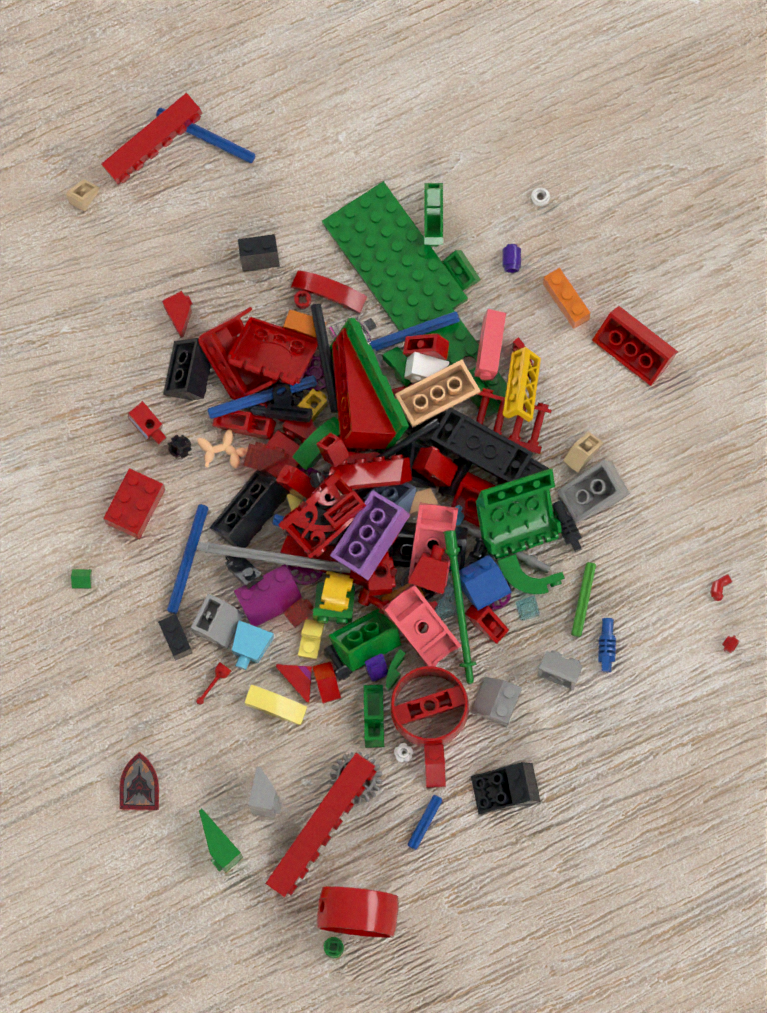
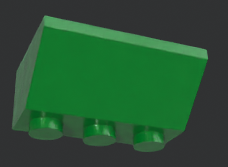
(365, 639)

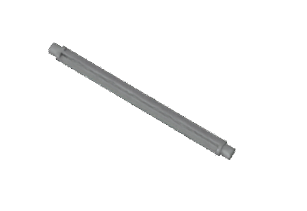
(272, 557)

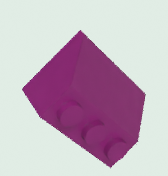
(268, 596)

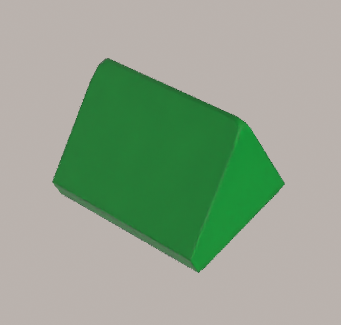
(461, 269)

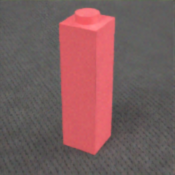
(490, 344)

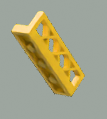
(519, 381)

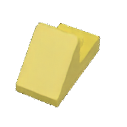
(311, 639)

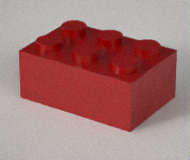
(134, 503)

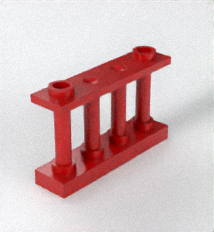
(532, 444)

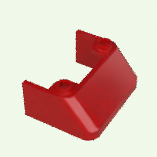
(217, 344)

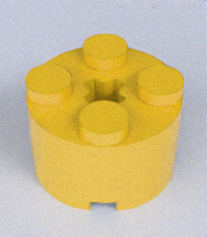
(335, 591)

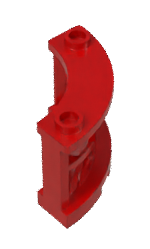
(297, 515)

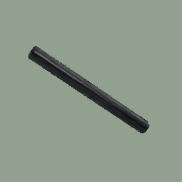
(325, 355)

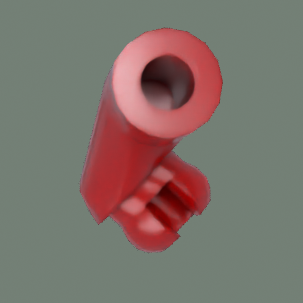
(717, 587)

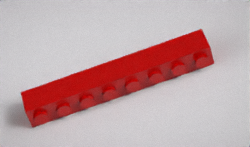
(321, 824)

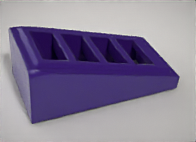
(376, 667)

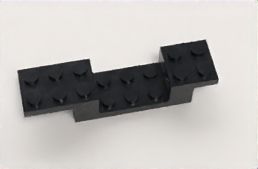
(479, 446)

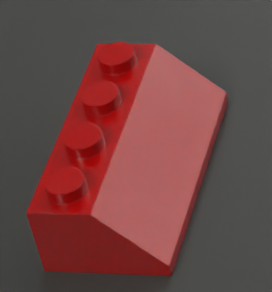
(634, 345)
(376, 472)

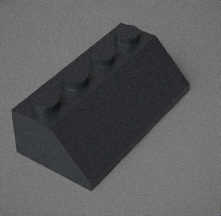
(250, 509)
(403, 545)

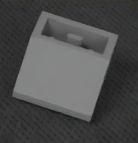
(216, 621)

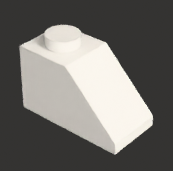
(422, 366)

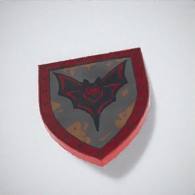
(139, 785)

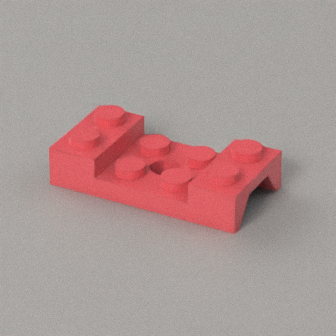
(430, 525)
(407, 612)

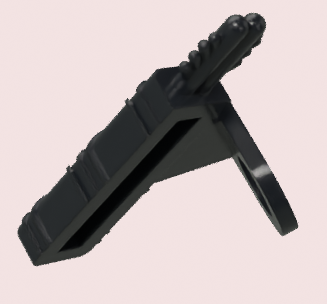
(282, 407)

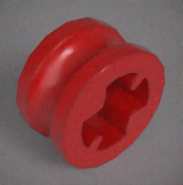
(304, 305)

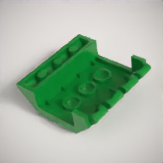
(518, 514)

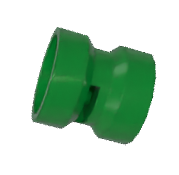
(333, 947)

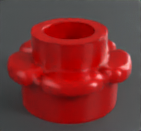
(730, 643)

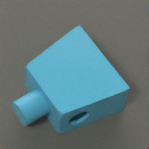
(250, 644)

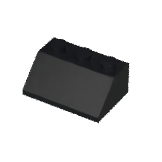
(187, 371)

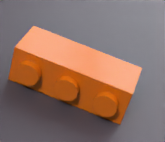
(566, 298)

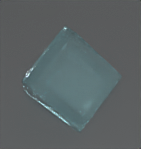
(527, 608)

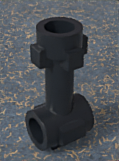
(318, 478)
(342, 671)

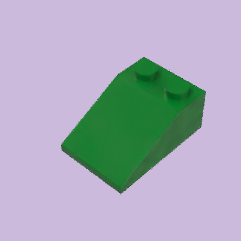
(221, 849)

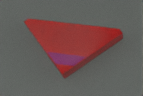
(298, 677)

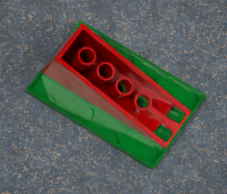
(365, 401)

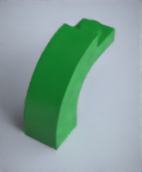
(308, 452)
(518, 579)

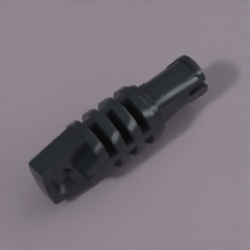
(568, 526)

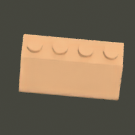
(437, 393)

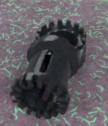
(475, 555)

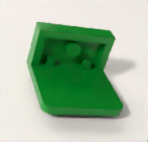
(325, 615)

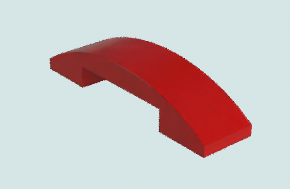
(329, 289)

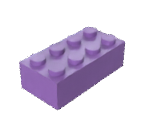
(370, 535)

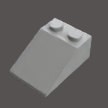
(593, 491)

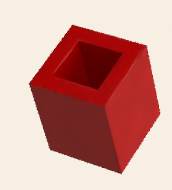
(333, 449)

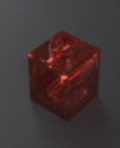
(299, 611)

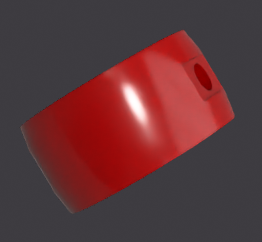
(443, 701)
(357, 912)

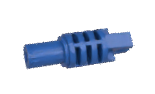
(607, 645)

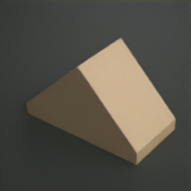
(82, 194)

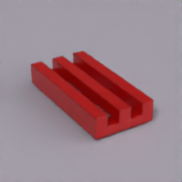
(349, 515)

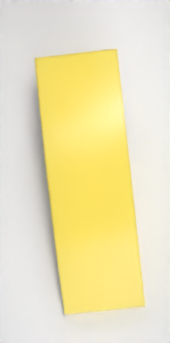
(275, 705)

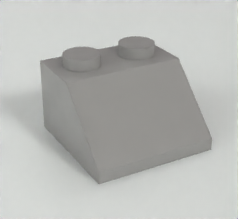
(559, 669)
(496, 700)

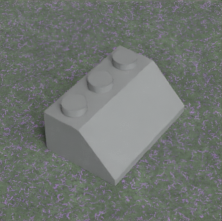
(263, 796)

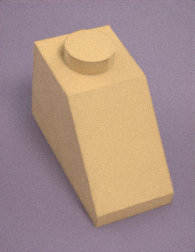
(582, 452)

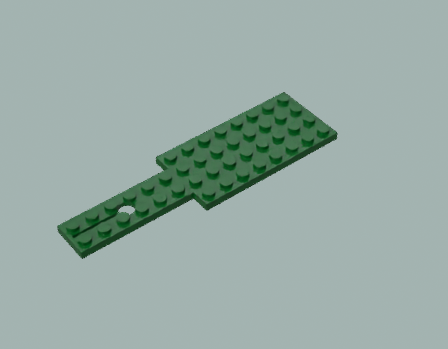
(405, 274)

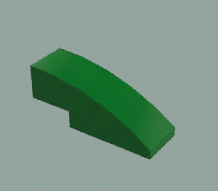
(373, 716)

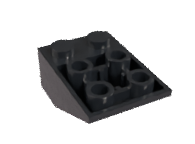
(505, 788)

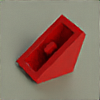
(326, 682)

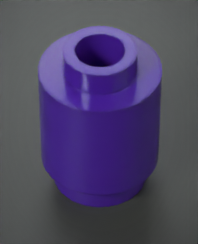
(511, 258)

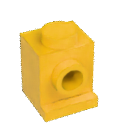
(314, 397)

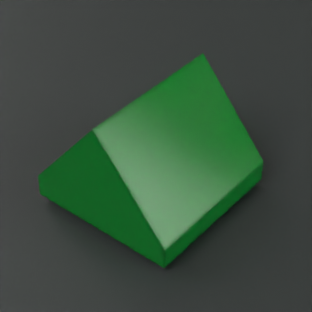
(81, 578)

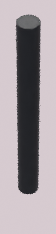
(410, 439)

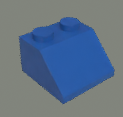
(483, 582)

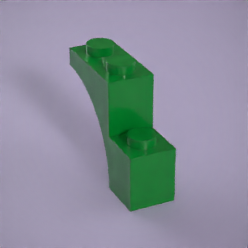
(433, 214)

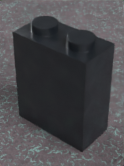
(258, 252)

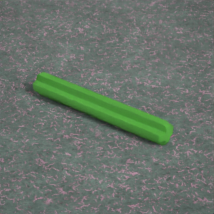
(583, 599)

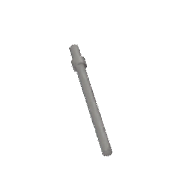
(530, 561)

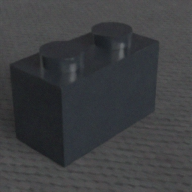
(175, 637)

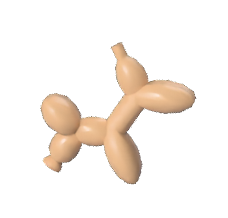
(226, 446)

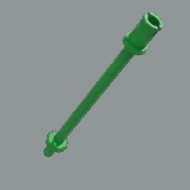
(452, 551)

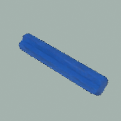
(425, 822)

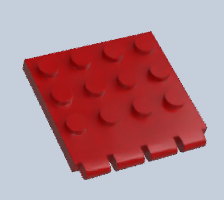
(273, 351)

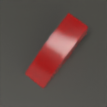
(246, 424)

